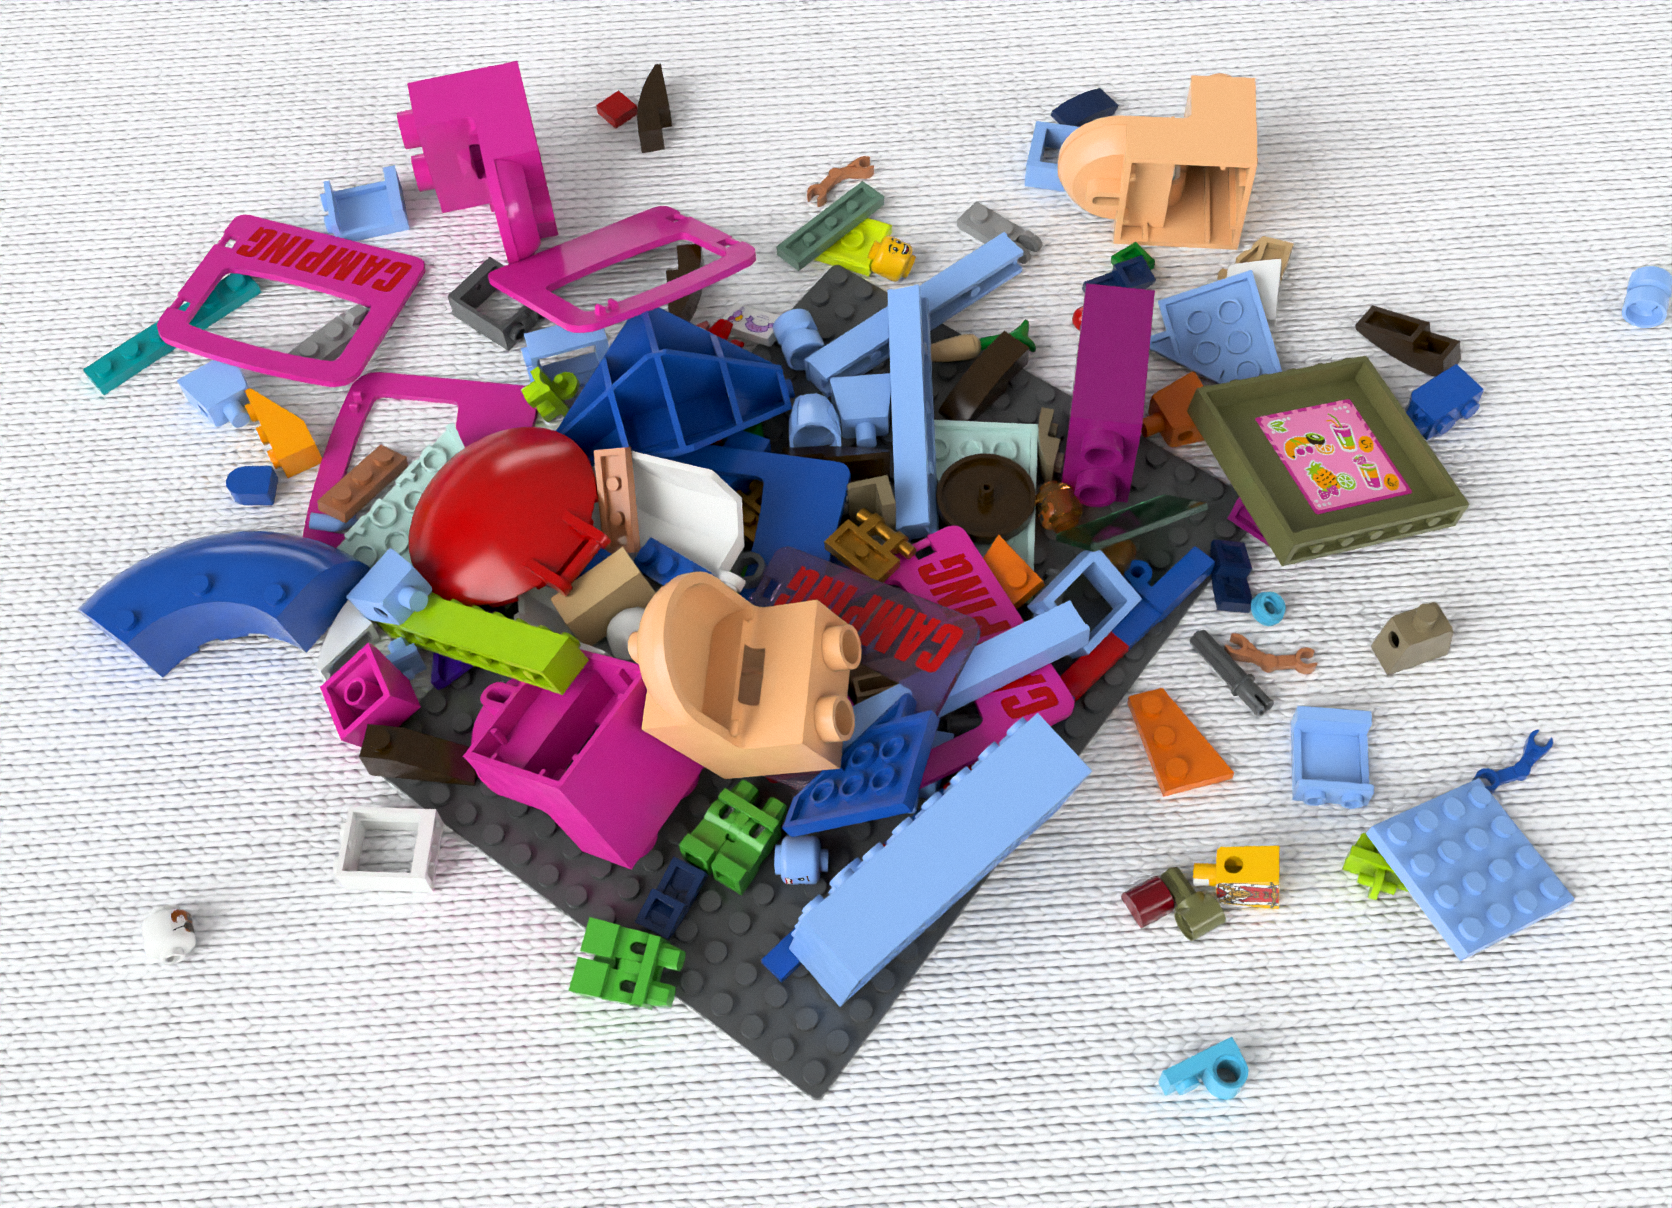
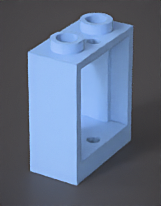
(1045, 174)
(555, 341)
(1108, 583)

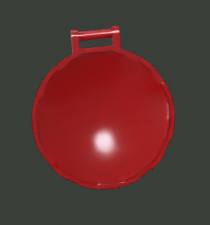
(507, 518)

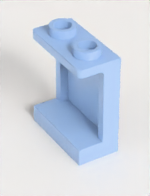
(366, 209)
(1330, 756)

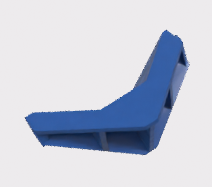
(673, 390)

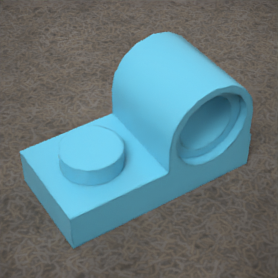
(1204, 1065)

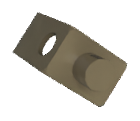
(1418, 634)

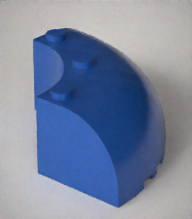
(224, 591)

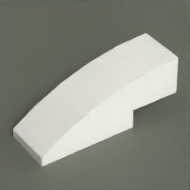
(344, 639)

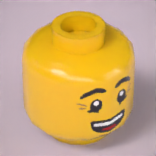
(891, 258)

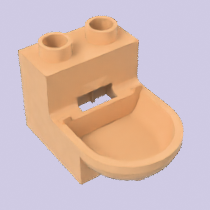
(1127, 166)
(744, 681)

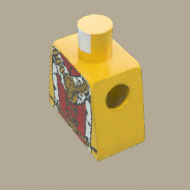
(1243, 875)

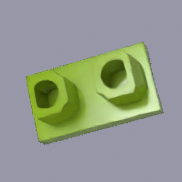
(550, 395)
(1371, 868)

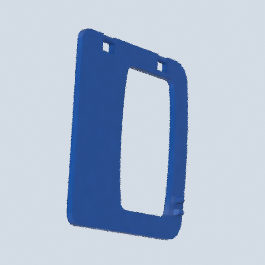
(799, 498)

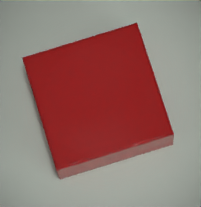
(617, 109)

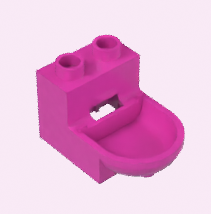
(481, 151)
(618, 783)

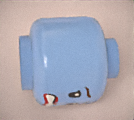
(800, 860)

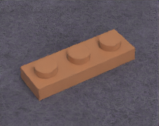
(362, 483)
(617, 498)

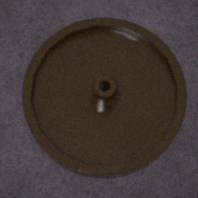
(986, 497)

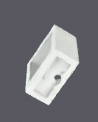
(425, 857)

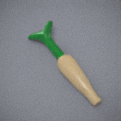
(969, 346)

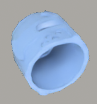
(814, 422)

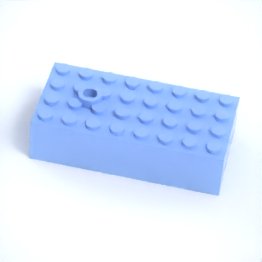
(936, 858)

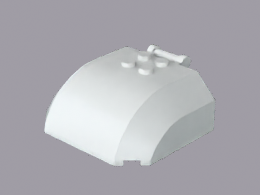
(678, 507)

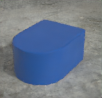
(253, 485)

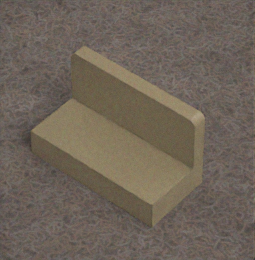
(875, 496)

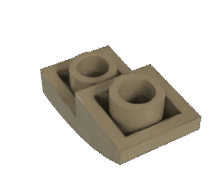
(1048, 446)

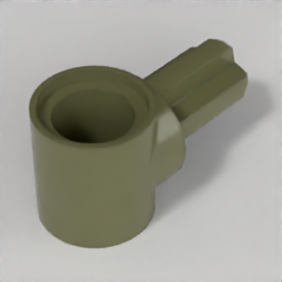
(1196, 911)

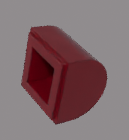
(1148, 901)

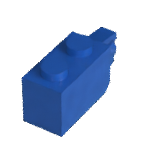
(1444, 401)

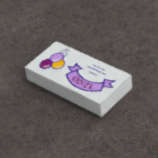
(752, 324)

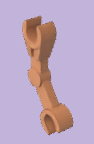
(853, 170)
(1269, 662)

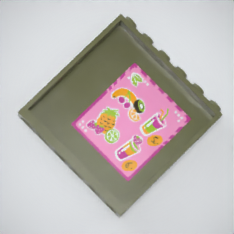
(1325, 459)

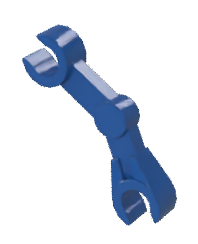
(1521, 769)

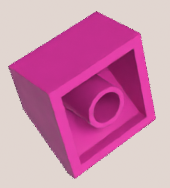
(368, 692)

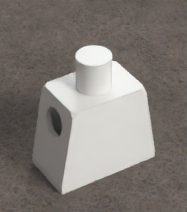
(1267, 279)

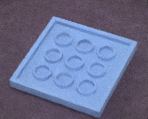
(1469, 868)

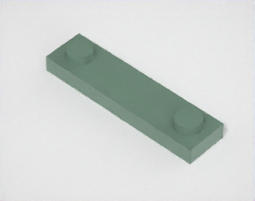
(830, 225)

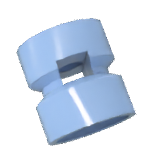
(1647, 297)
(797, 336)

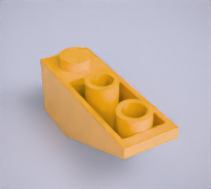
(288, 435)

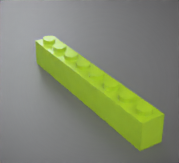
(493, 643)

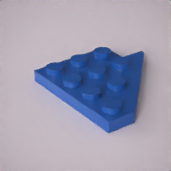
(876, 774)

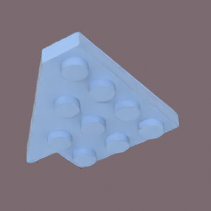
(1218, 331)

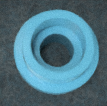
(1274, 605)

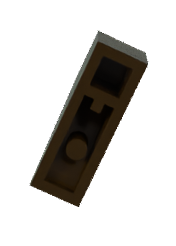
(414, 756)

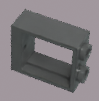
(473, 292)

